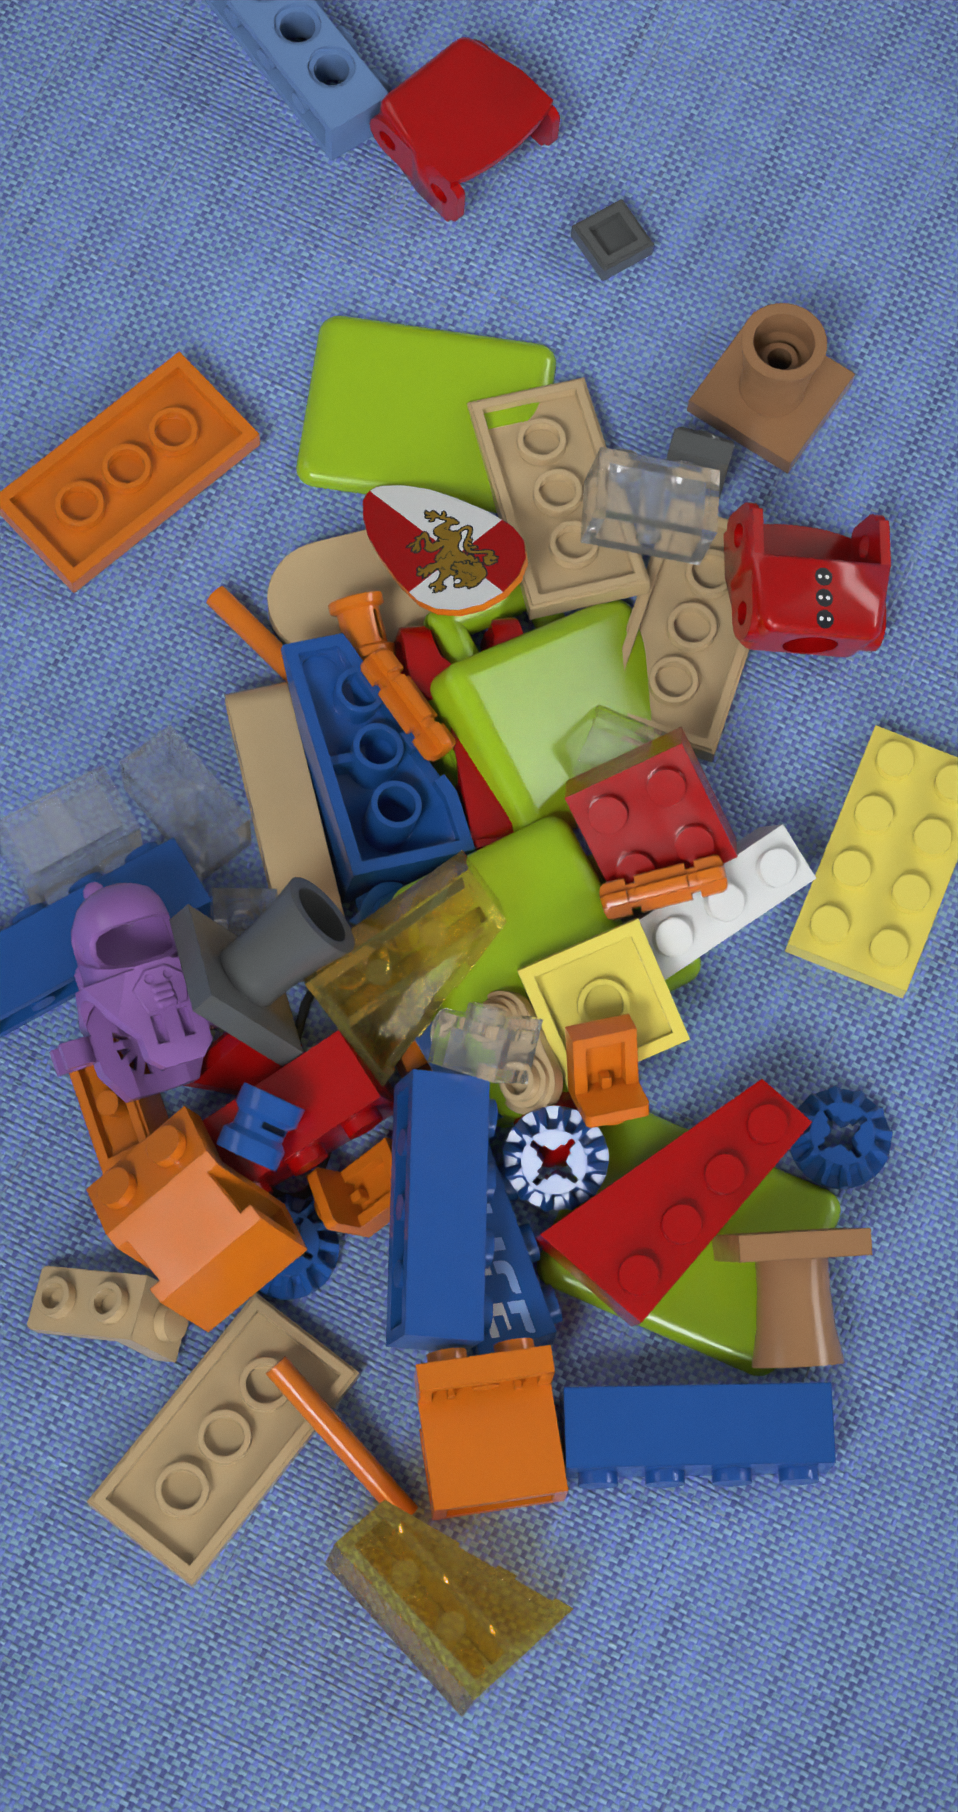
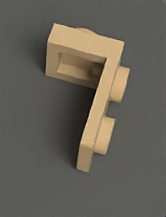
(106, 1308)

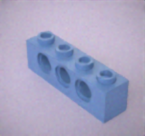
(331, 113)

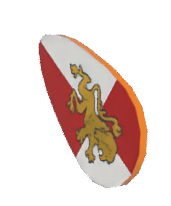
(444, 549)

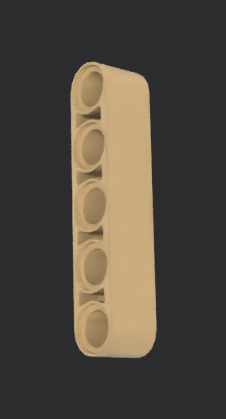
(279, 789)

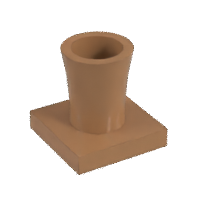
(773, 385)
(794, 1291)

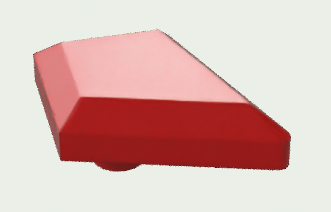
(232, 1063)

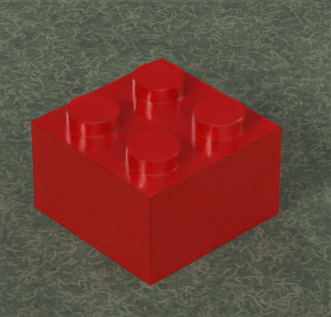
(650, 810)

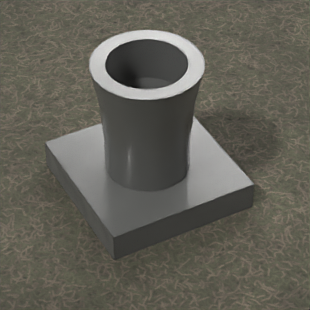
(245, 977)

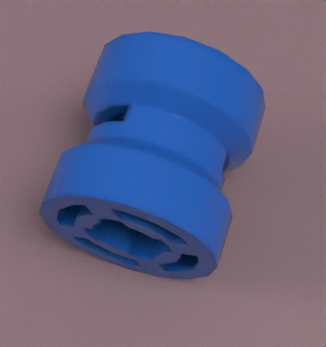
(260, 1126)

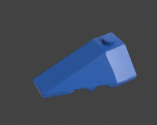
(375, 793)

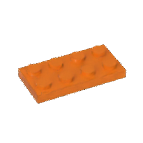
(126, 471)

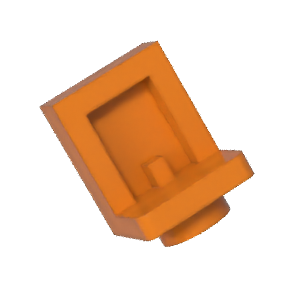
(605, 1071)
(358, 1196)

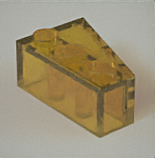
(408, 962)
(441, 1604)

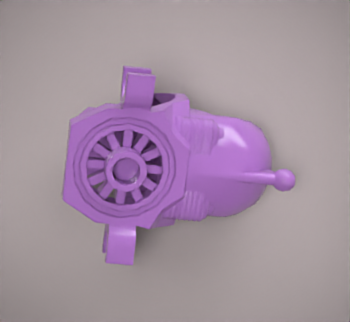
(133, 993)

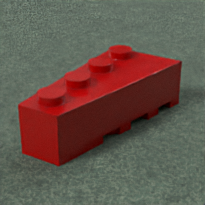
(338, 1101)
(663, 1213)

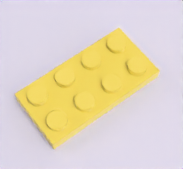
(884, 865)

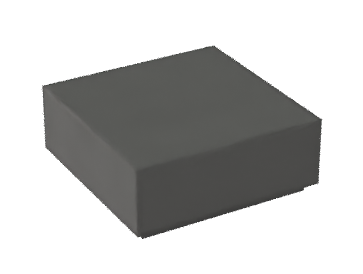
(612, 240)

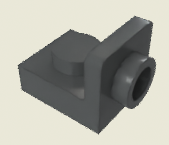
(701, 449)

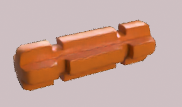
(407, 704)
(663, 887)

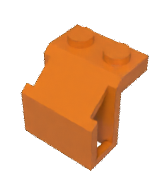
(194, 1222)
(489, 1429)

